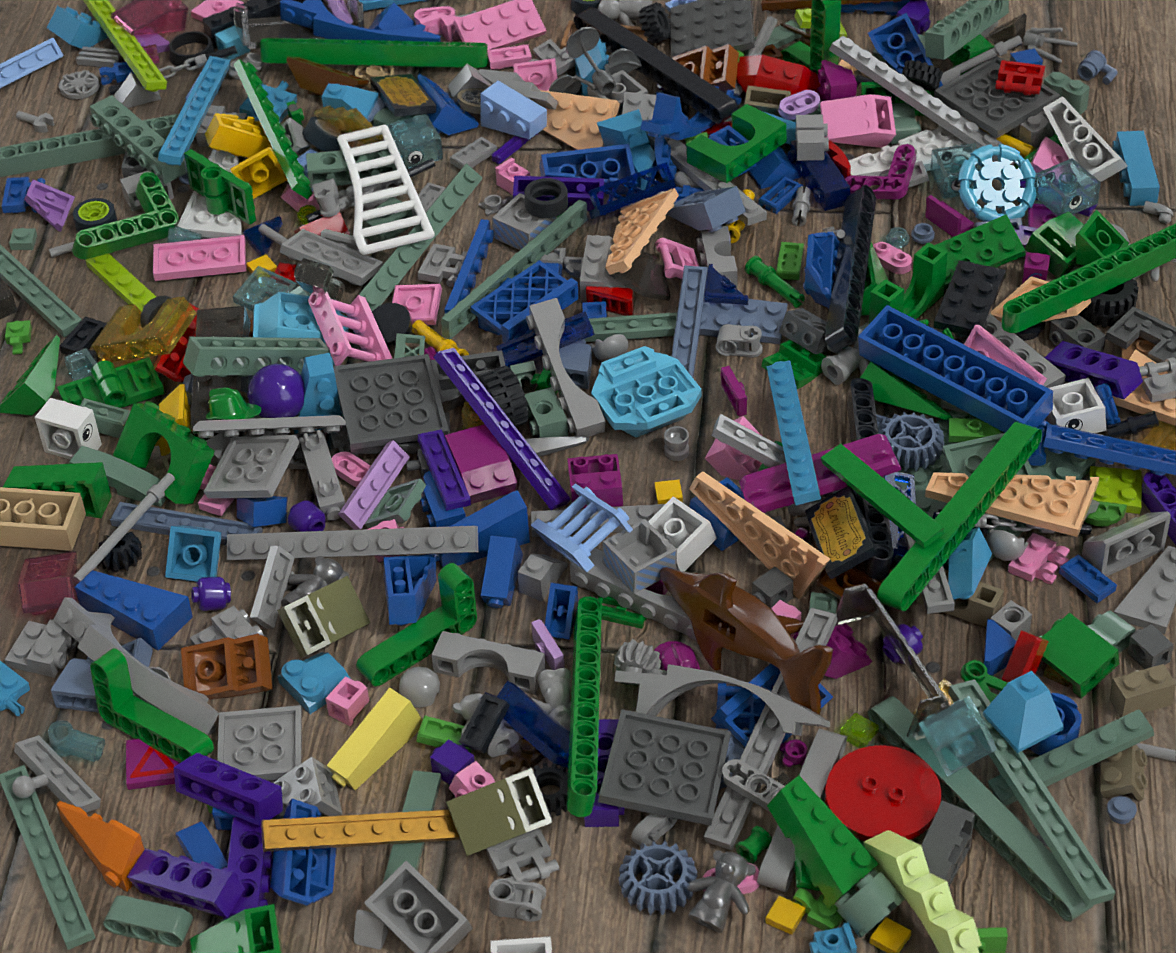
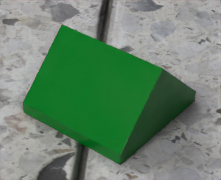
(1097, 239)

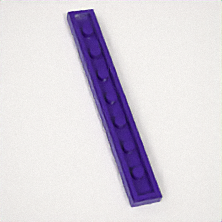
(502, 428)

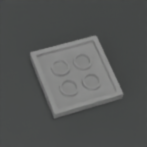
(252, 466)
(261, 740)

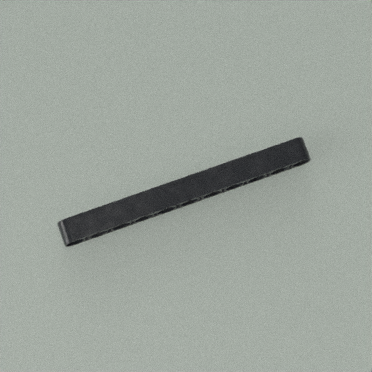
(660, 67)
(851, 270)
(863, 425)

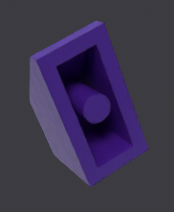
(918, 14)

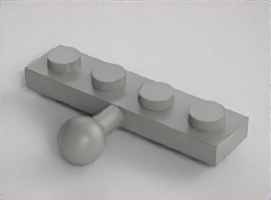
(53, 773)

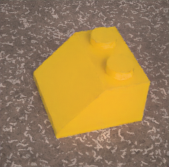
(260, 171)
(176, 405)

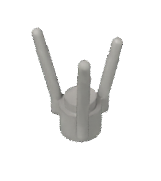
(1034, 38)

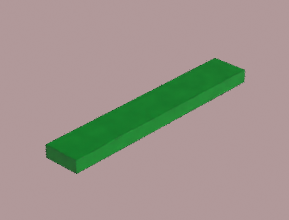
(883, 496)

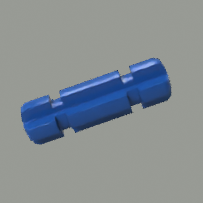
(1105, 395)

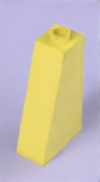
(375, 740)

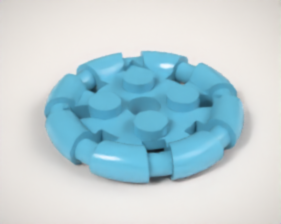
(1006, 174)

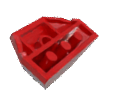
(775, 74)
(172, 364)

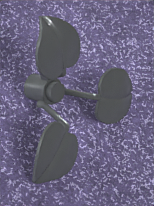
(583, 41)

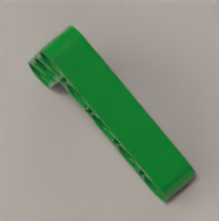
(824, 31)
(138, 229)
(419, 639)
(139, 718)

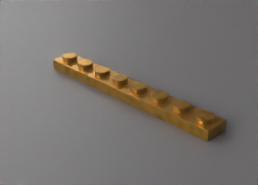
(357, 830)

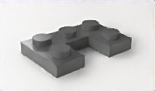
(1140, 324)

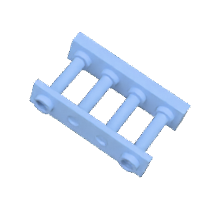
(571, 546)

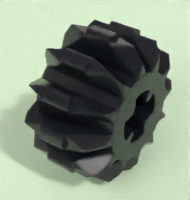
(124, 553)

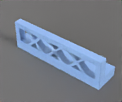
(29, 61)

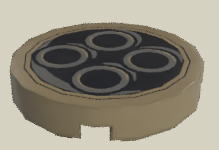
(470, 100)

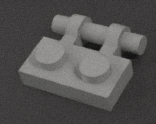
(437, 265)
(1159, 386)
(522, 851)

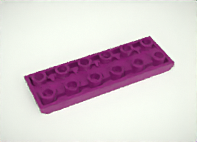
(772, 487)

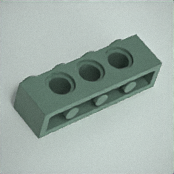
(332, 164)

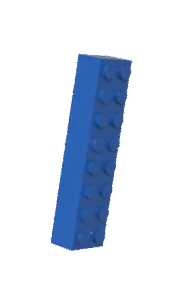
(954, 371)

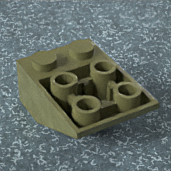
(323, 616)
(499, 812)

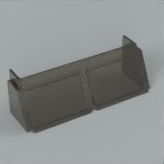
(255, 29)
(862, 603)

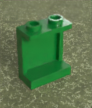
(1079, 654)

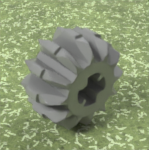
(637, 655)

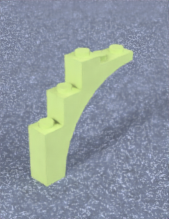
(927, 894)

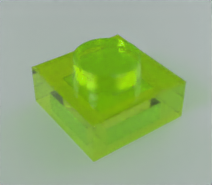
(859, 730)

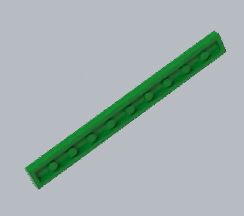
(274, 131)

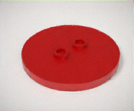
(883, 791)

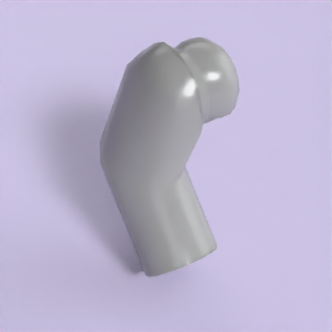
(682, 178)
(1159, 209)

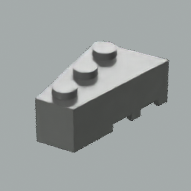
(478, 363)
(948, 841)

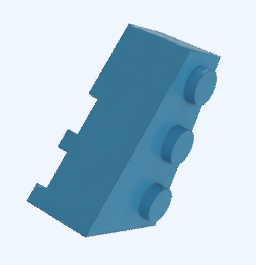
(319, 387)

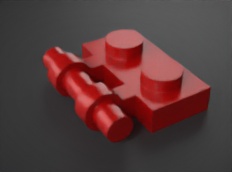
(1020, 73)

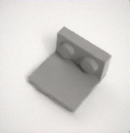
(312, 785)

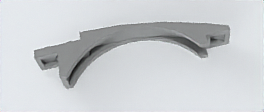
(96, 638)
(663, 686)

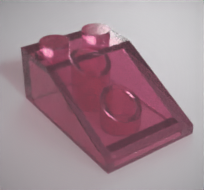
(152, 16)
(47, 581)

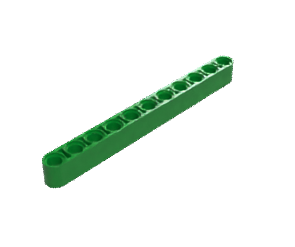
(376, 52)
(1089, 281)
(960, 516)
(584, 708)

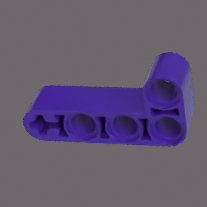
(1160, 496)

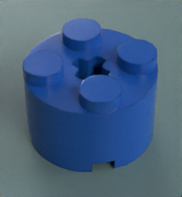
(1071, 721)

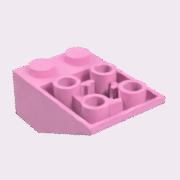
(860, 120)

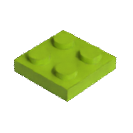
(1118, 486)

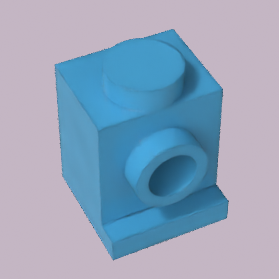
(834, 941)

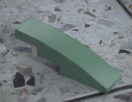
(123, 476)

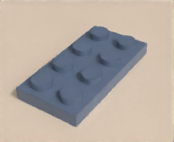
(759, 313)

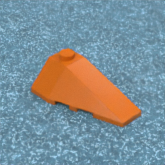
(108, 845)

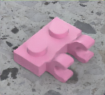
(1035, 557)

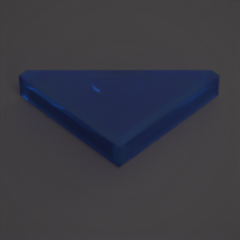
(259, 241)
(722, 290)

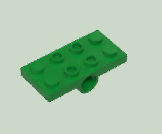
(220, 188)
(986, 245)
(114, 385)

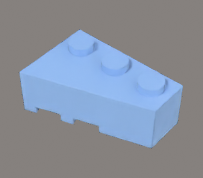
(511, 112)

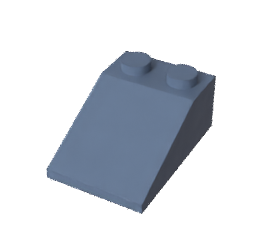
(709, 208)

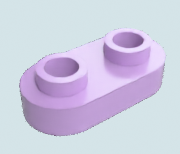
(796, 104)

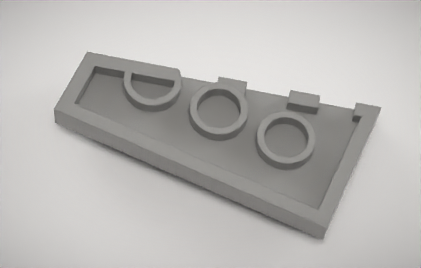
(1153, 596)

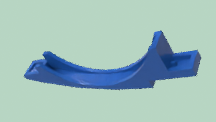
(325, 25)
(670, 122)

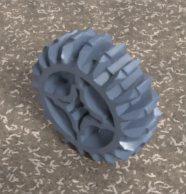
(913, 440)
(657, 886)

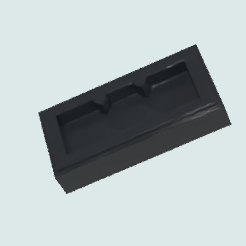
(484, 723)

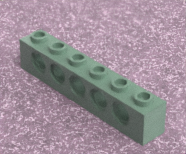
(963, 26)
(134, 137)
(247, 354)

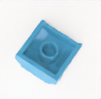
(312, 679)

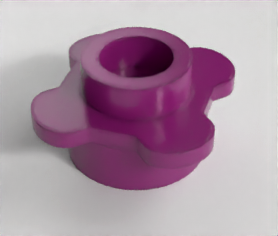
(793, 747)

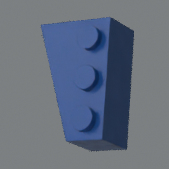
(408, 586)

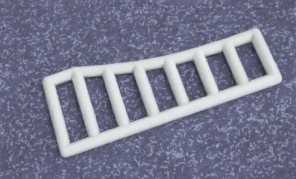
(360, 199)

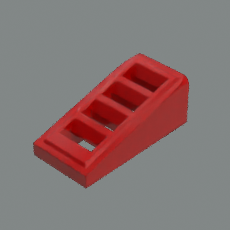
(618, 299)

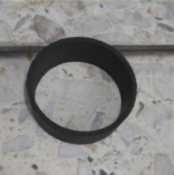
(187, 38)

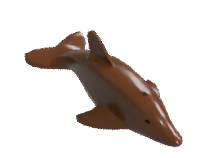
(742, 623)

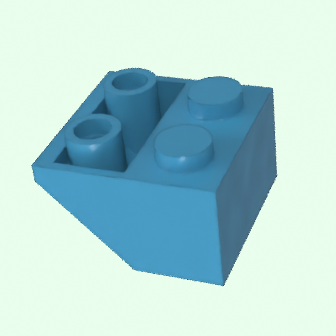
(76, 28)
(585, 70)

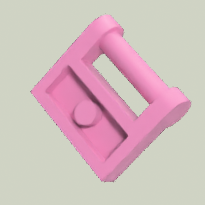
(681, 255)

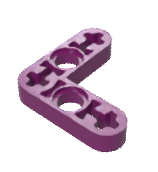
(894, 185)

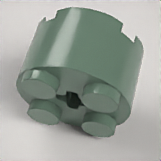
(870, 904)

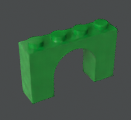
(728, 162)
(924, 289)
(188, 453)

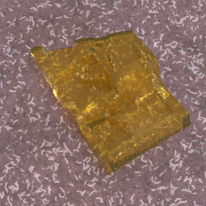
(347, 121)

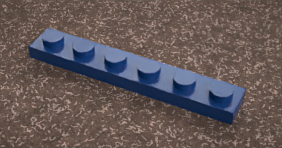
(471, 264)

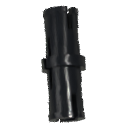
(1133, 425)

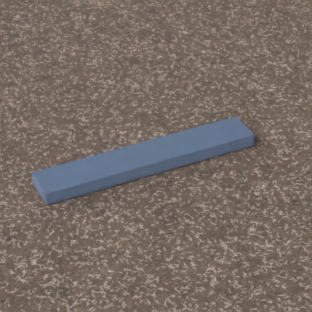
(689, 316)
(161, 520)

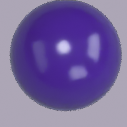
(277, 391)

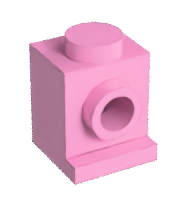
(505, 174)
(347, 700)

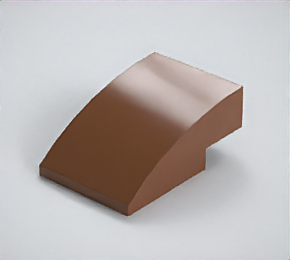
(713, 66)
(228, 667)

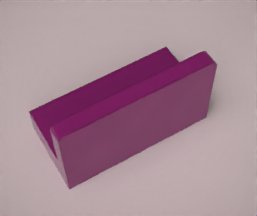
(946, 217)

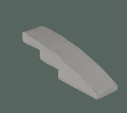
(515, 82)

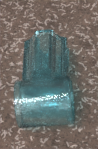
(68, 741)

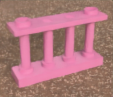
(359, 319)

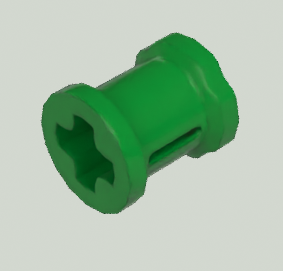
(754, 844)

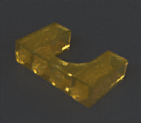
(126, 339)

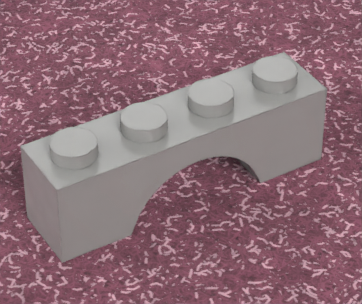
(459, 653)

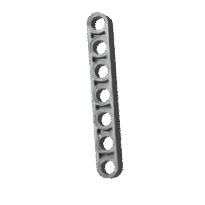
(779, 862)

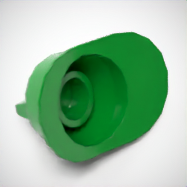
(230, 405)

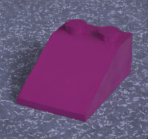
(482, 463)

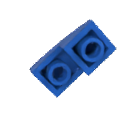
(662, 155)
(201, 846)

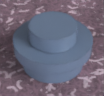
(923, 233)
(1121, 809)

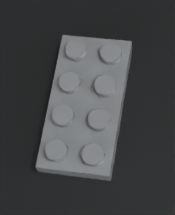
(343, 260)

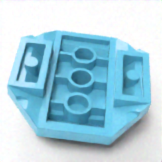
(286, 317)
(644, 391)

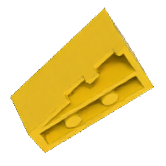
(236, 135)

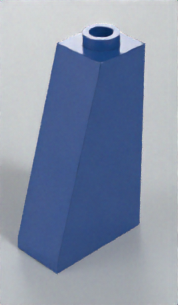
(501, 518)

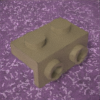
(1124, 773)

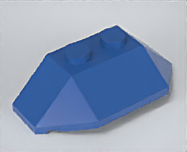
(820, 266)
(304, 873)

